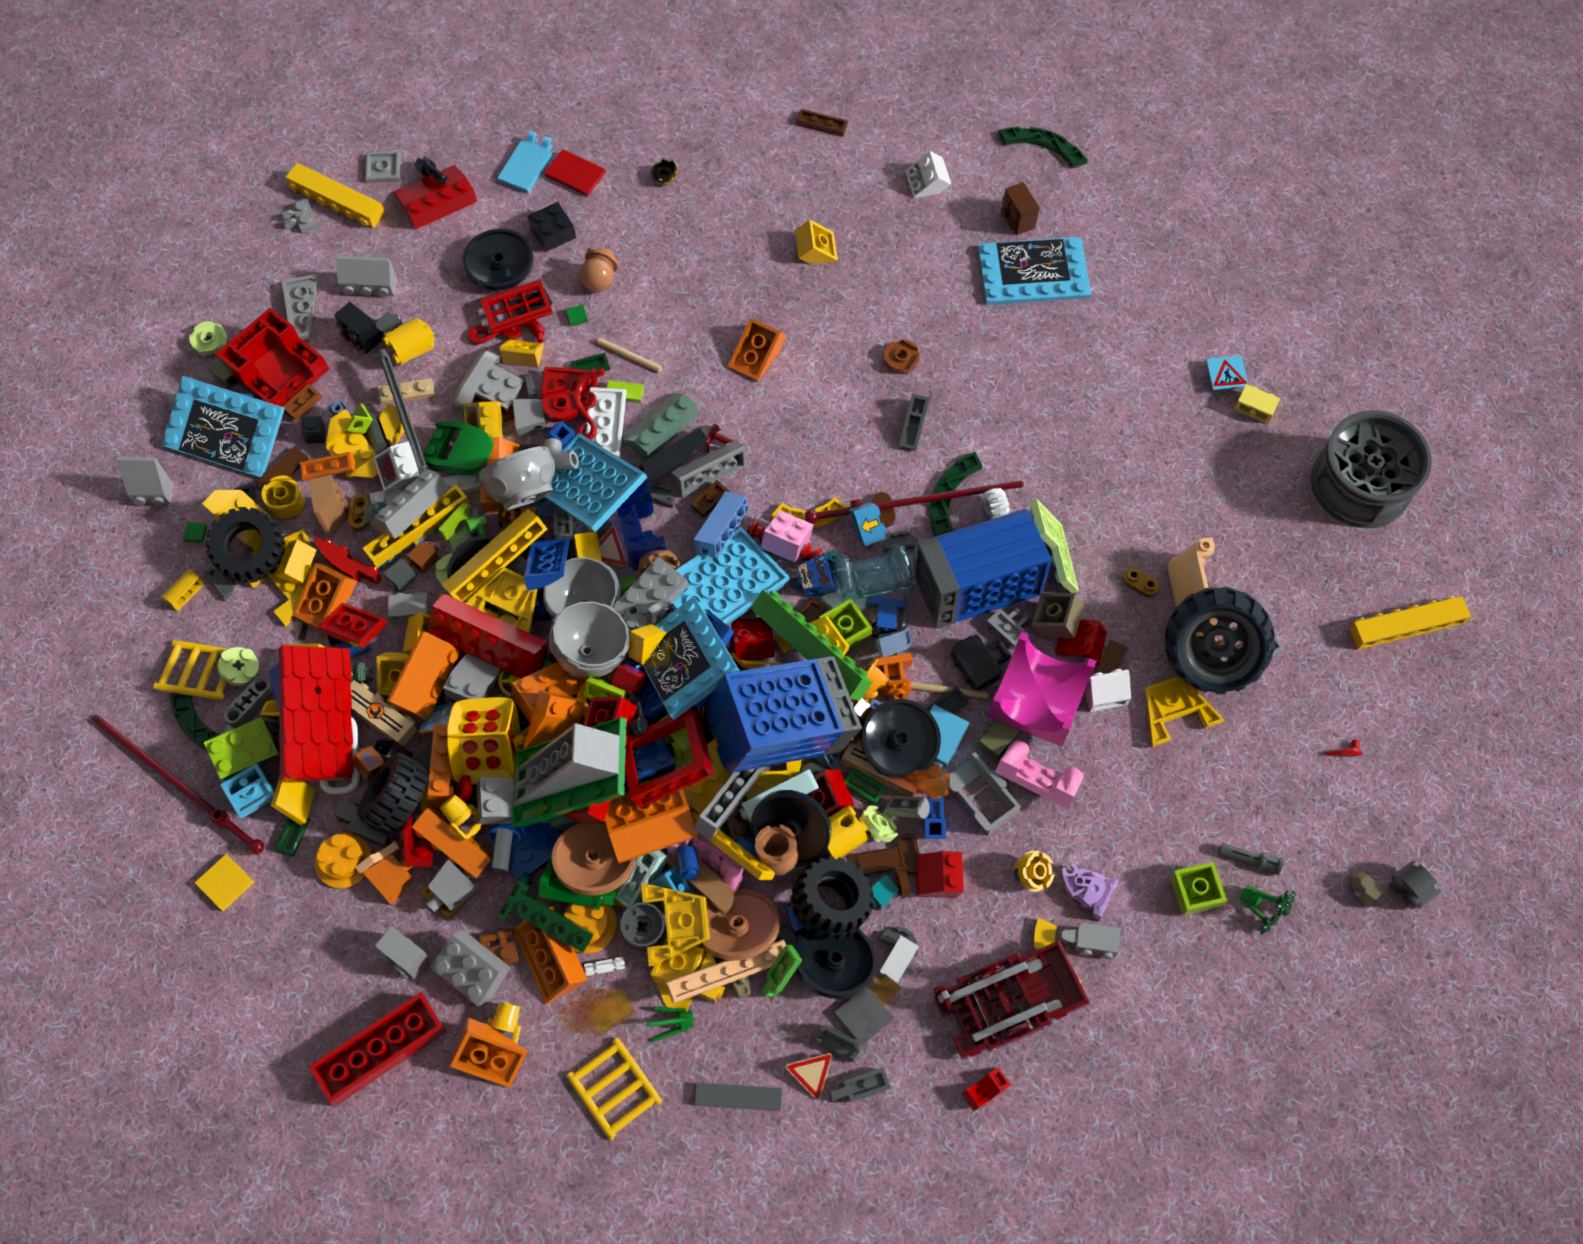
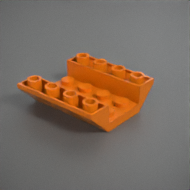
(649, 828)

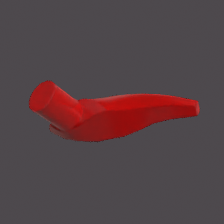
(1353, 751)

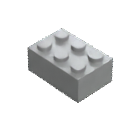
(470, 967)

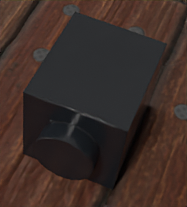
(313, 429)

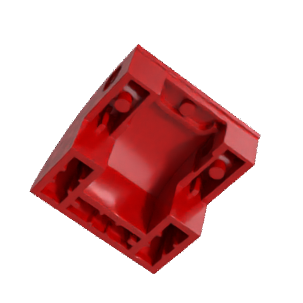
(272, 359)

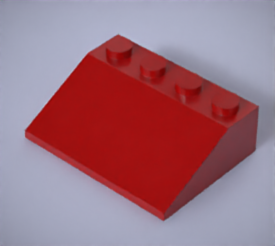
(430, 200)

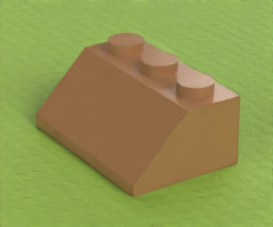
(328, 503)

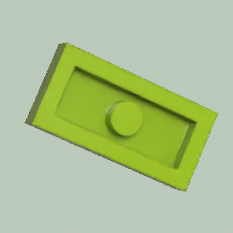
(601, 688)

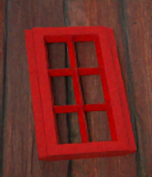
(520, 319)

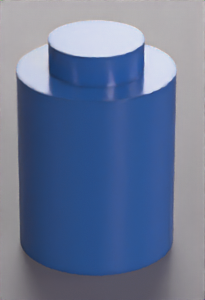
(688, 862)

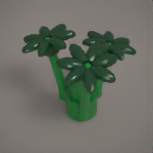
(1254, 896)

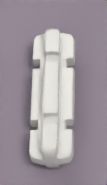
(604, 966)

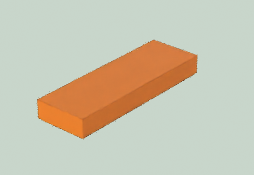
(327, 465)

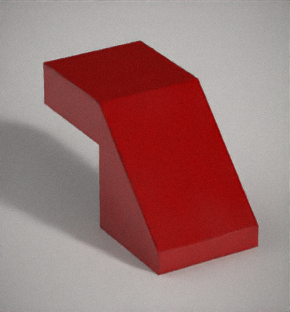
(986, 1089)

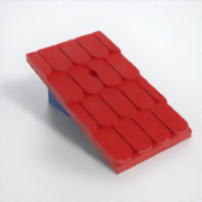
(314, 713)

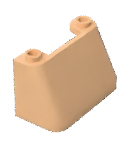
(1188, 572)

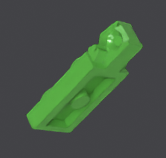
(781, 971)

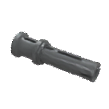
(1263, 860)

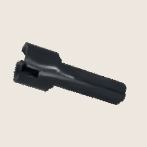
(428, 169)

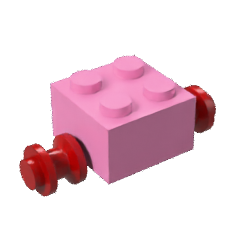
(786, 537)

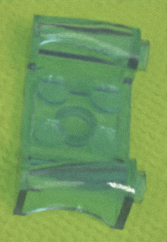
(874, 574)

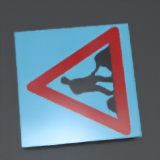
(1227, 373)

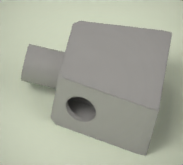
(529, 416)
(450, 888)

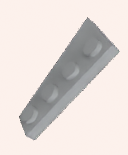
(300, 303)

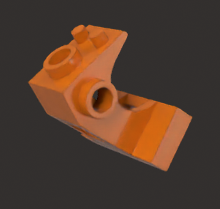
(892, 667)

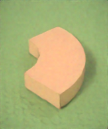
(392, 849)

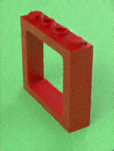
(696, 771)

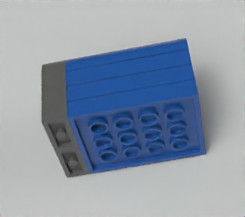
(981, 567)
(781, 714)

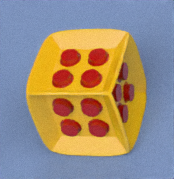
(482, 738)

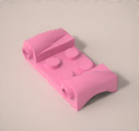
(1038, 778)
(715, 859)

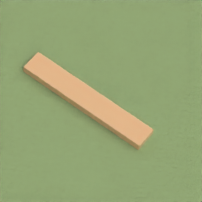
(722, 974)

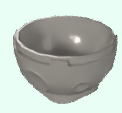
(519, 477)
(582, 582)
(589, 629)

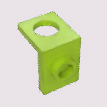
(361, 418)

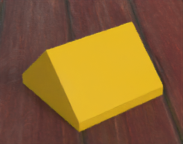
(521, 353)

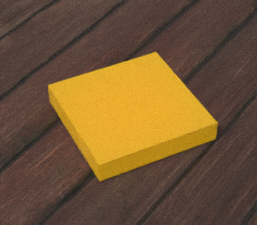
(293, 799)
(224, 882)

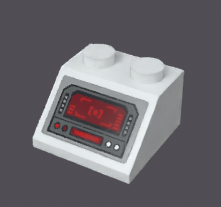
(396, 467)

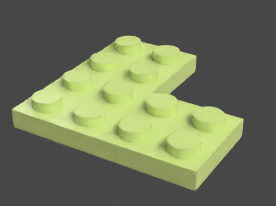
(1053, 535)

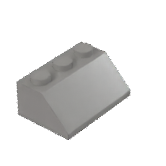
(366, 275)

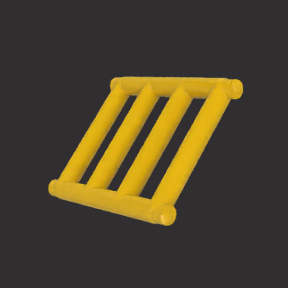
(180, 687)
(586, 1095)

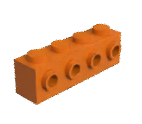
(440, 768)
(466, 853)

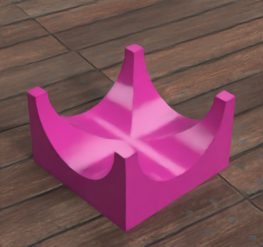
(1040, 692)

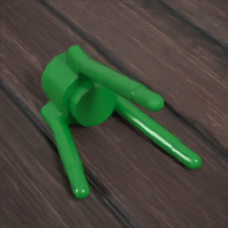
(683, 1019)

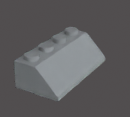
(709, 468)
(410, 504)

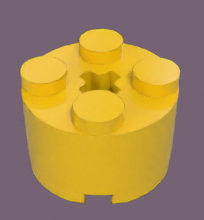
(283, 497)

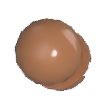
(598, 269)
(777, 849)

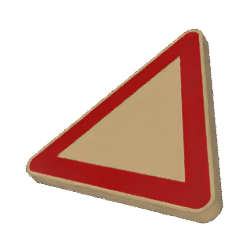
(611, 548)
(811, 1072)

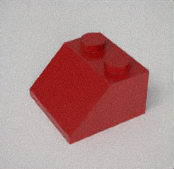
(832, 791)
(940, 874)

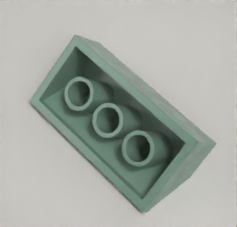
(662, 425)

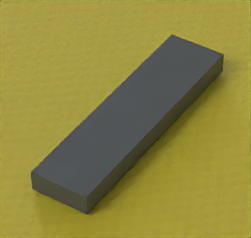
(738, 1096)

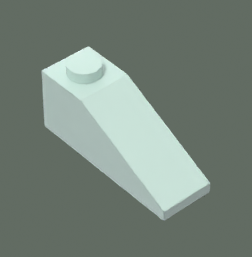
(645, 870)

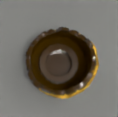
(664, 172)

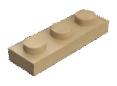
(410, 391)

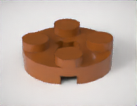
(901, 347)

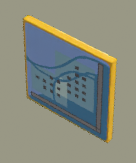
(439, 716)

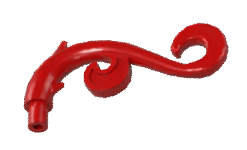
(510, 334)
(590, 402)

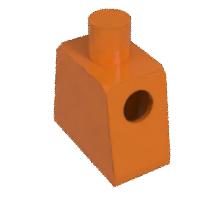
(390, 877)

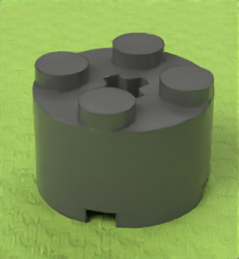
(1415, 885)

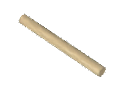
(634, 357)
(945, 689)

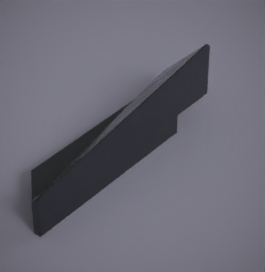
(668, 459)

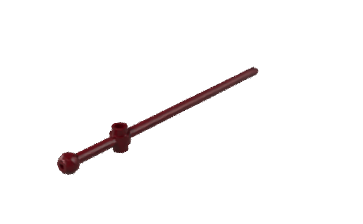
(812, 516)
(218, 816)

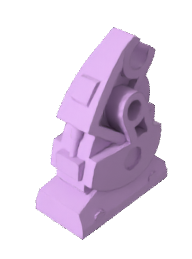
(1090, 890)

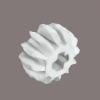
(995, 503)

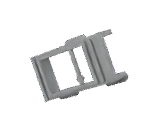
(969, 772)

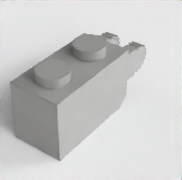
(1093, 939)

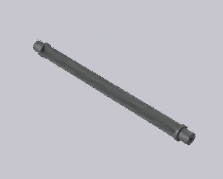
(402, 410)

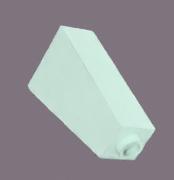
(803, 783)

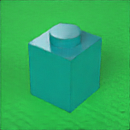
(884, 892)

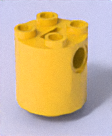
(409, 341)
(846, 833)

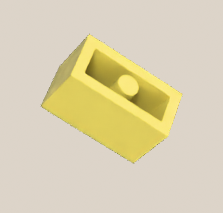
(1257, 404)

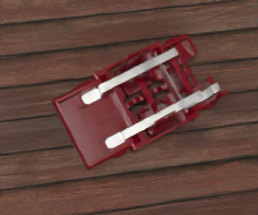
(1045, 983)

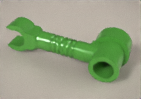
(476, 525)

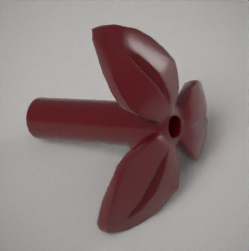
(713, 435)

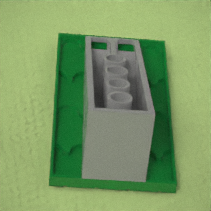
(569, 772)

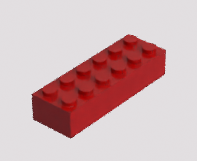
(486, 637)
(600, 711)
(377, 1049)

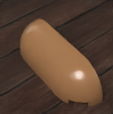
(708, 884)

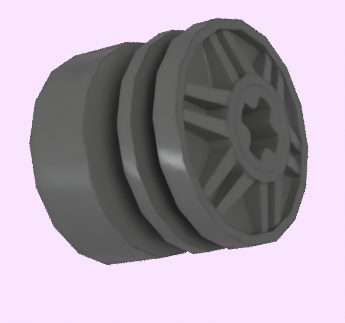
(646, 915)

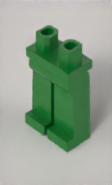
(552, 889)

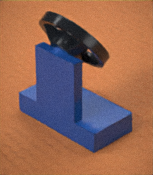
(886, 613)

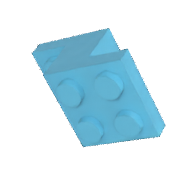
(248, 790)

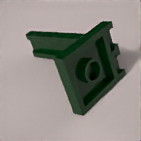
(543, 916)

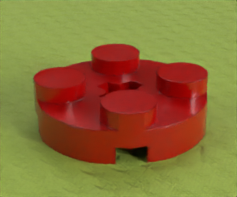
(564, 413)

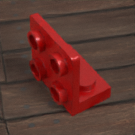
(753, 639)
(1087, 642)
(415, 849)

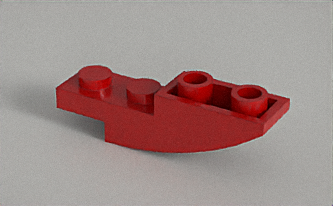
(342, 561)

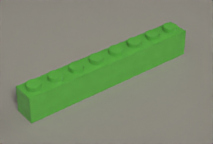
(808, 641)

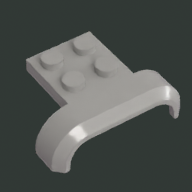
(488, 383)

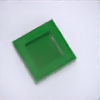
(577, 315)
(195, 532)

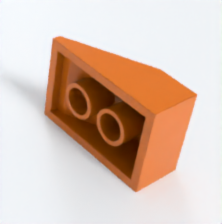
(756, 349)
(323, 594)
(552, 717)
(487, 1054)

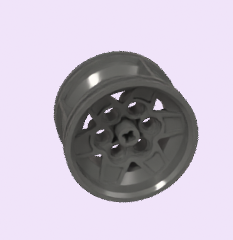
(1384, 439)

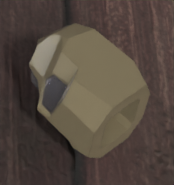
(1365, 888)

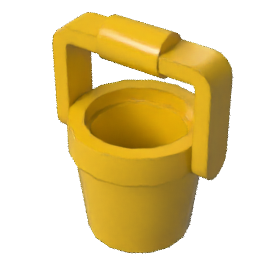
(457, 812)
(506, 1019)

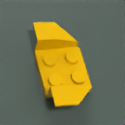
(344, 441)
(223, 500)
(674, 968)

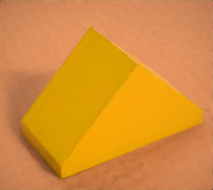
(644, 642)

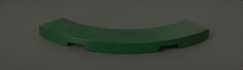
(1047, 139)
(949, 482)
(189, 720)

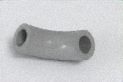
(562, 460)

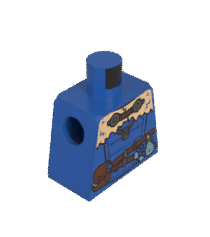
(815, 577)

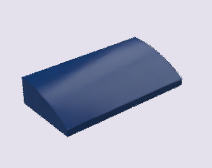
(546, 562)

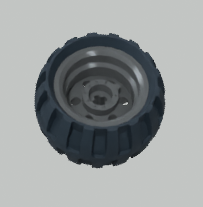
(1210, 672)

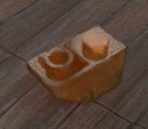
(931, 781)

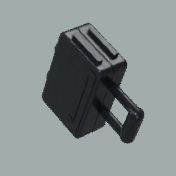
(976, 661)

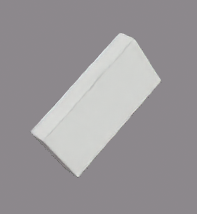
(899, 958)

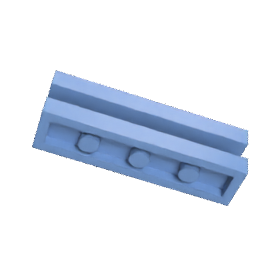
(721, 524)

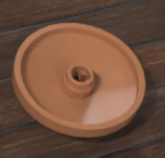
(587, 861)
(745, 929)

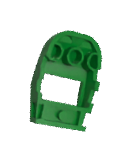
(468, 452)

